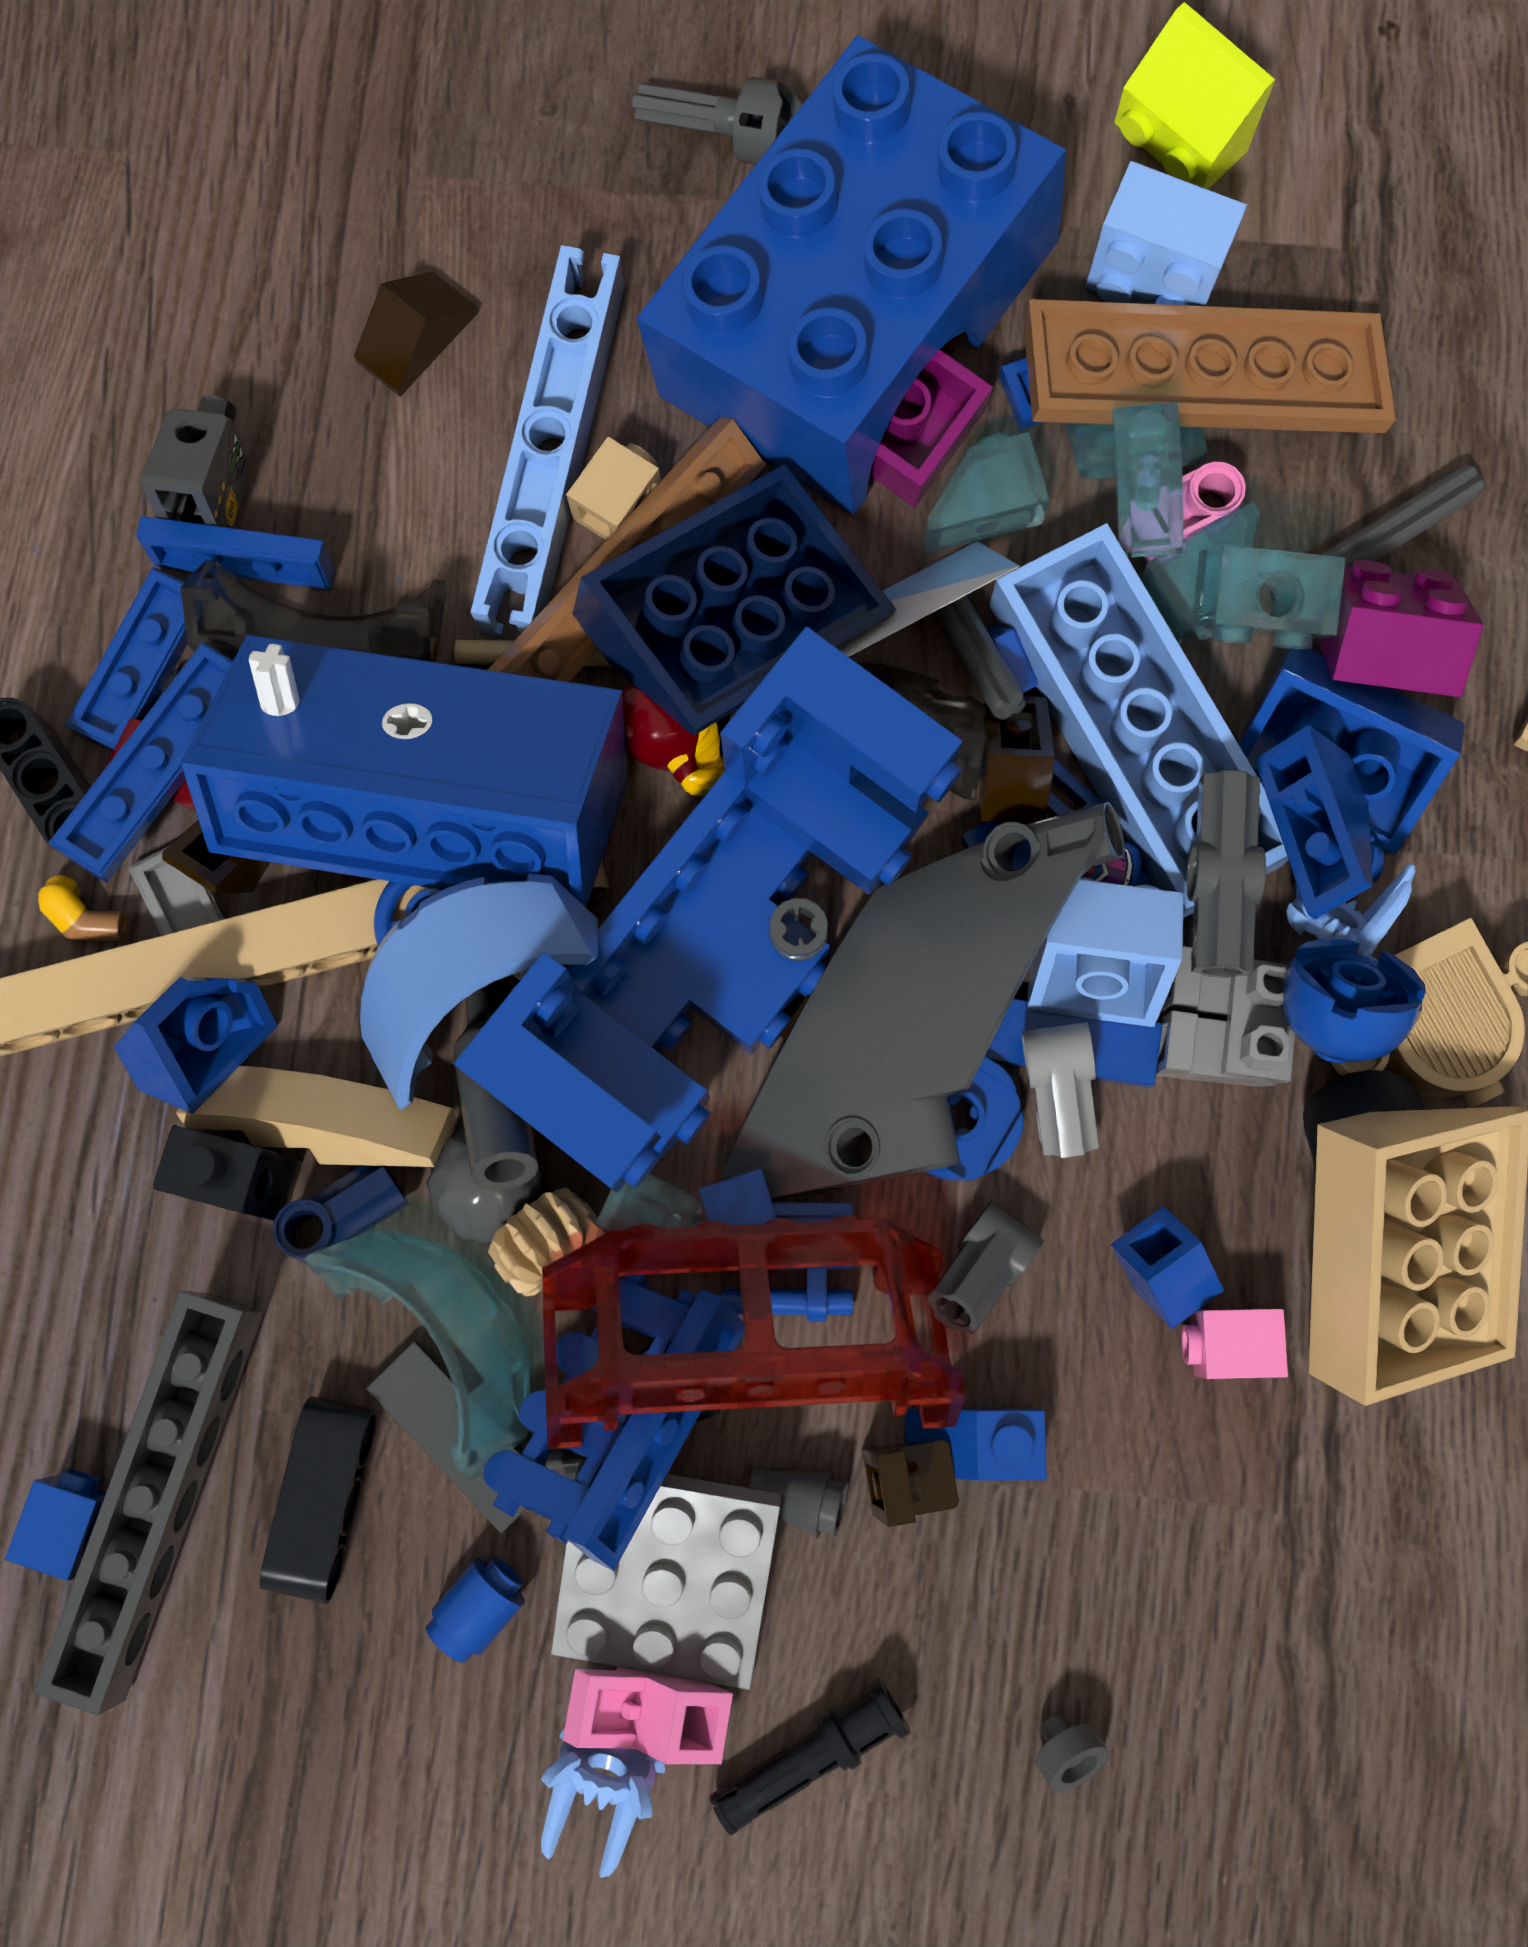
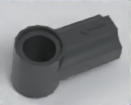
(990, 1258)

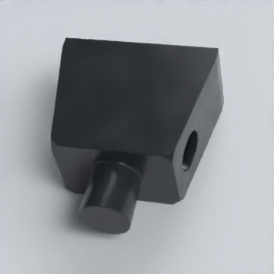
(225, 1173)

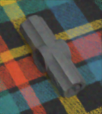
(1225, 874)

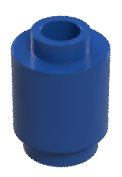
(475, 1608)

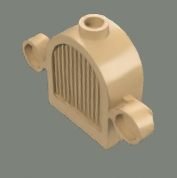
(1467, 1021)

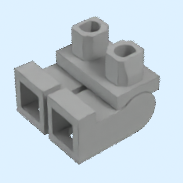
(1227, 1027)

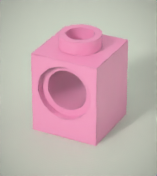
(1236, 1344)

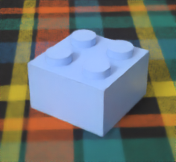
(1162, 241)
(1110, 954)

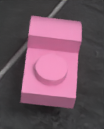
(648, 1712)

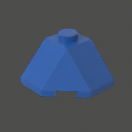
(195, 1038)

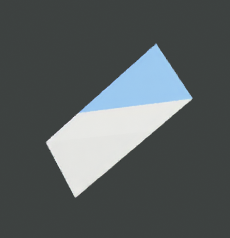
(934, 589)

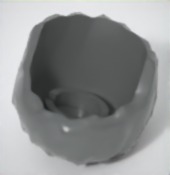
(466, 1206)

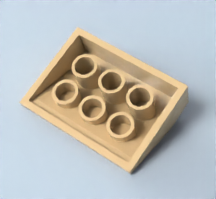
(1416, 1247)

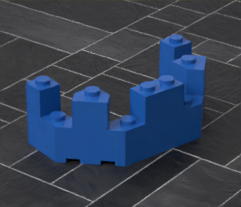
(812, 767)

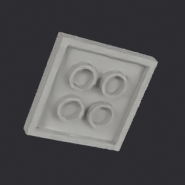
(683, 1590)

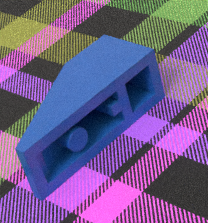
(1319, 818)

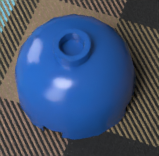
(1348, 1003)

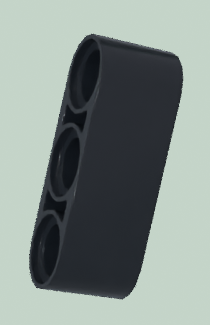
(32, 760)
(318, 1499)

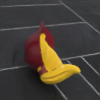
(667, 746)

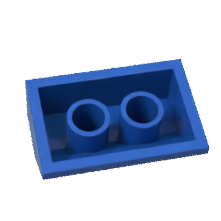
(1393, 740)

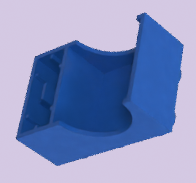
(850, 263)

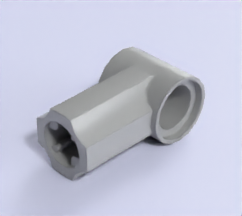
(1061, 1072)

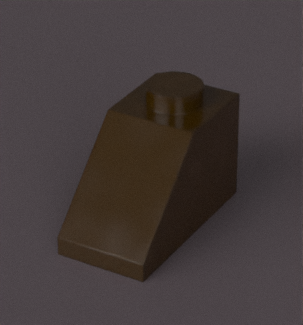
(1017, 765)

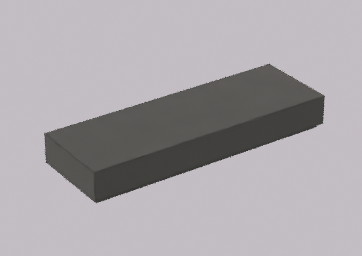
(423, 1404)

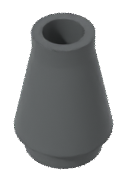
(808, 1499)

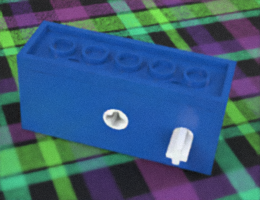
(407, 768)

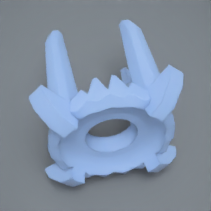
(1352, 925)
(629, 1792)

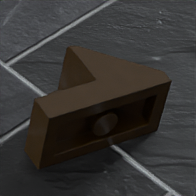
(910, 1480)

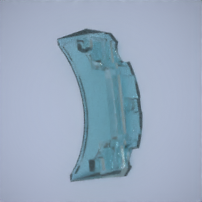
(463, 1318)

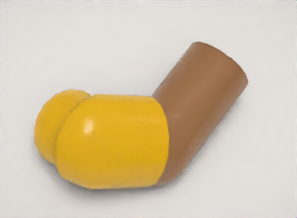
(65, 910)

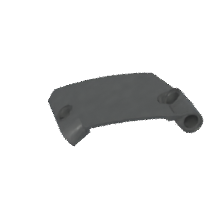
(914, 1009)

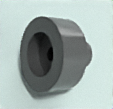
(1070, 1753)

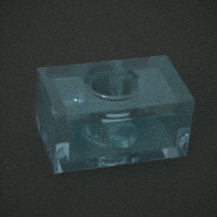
(1303, 586)

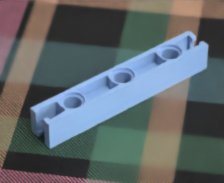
(555, 405)

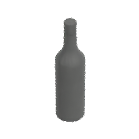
(496, 1138)

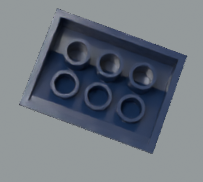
(725, 596)

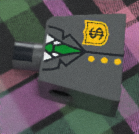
(197, 466)

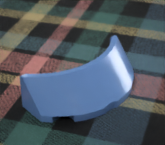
(455, 948)

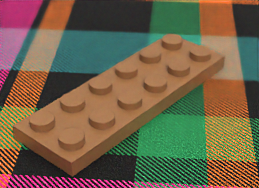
(1213, 361)

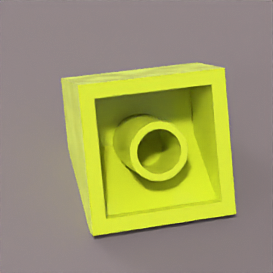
(1194, 100)

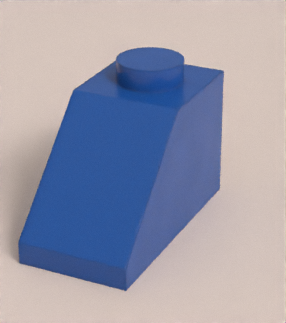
(990, 1442)

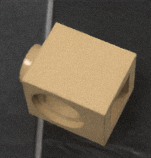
(612, 486)

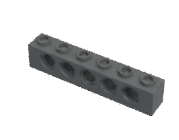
(148, 1503)

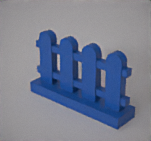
(621, 1465)

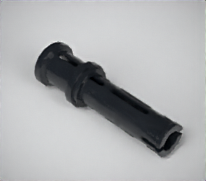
(835, 1743)

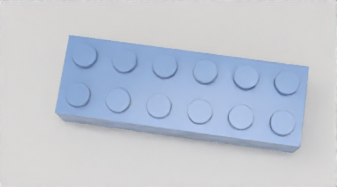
(1125, 699)

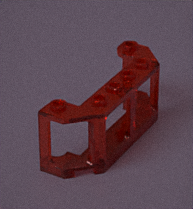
(762, 1369)

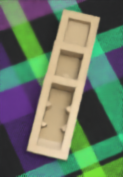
(328, 1115)

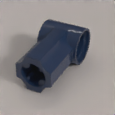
(345, 1208)

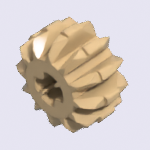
(541, 1235)

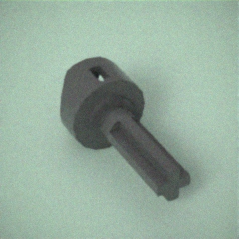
(749, 119)

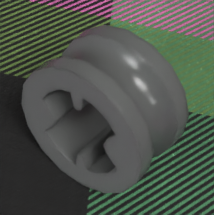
(818, 929)

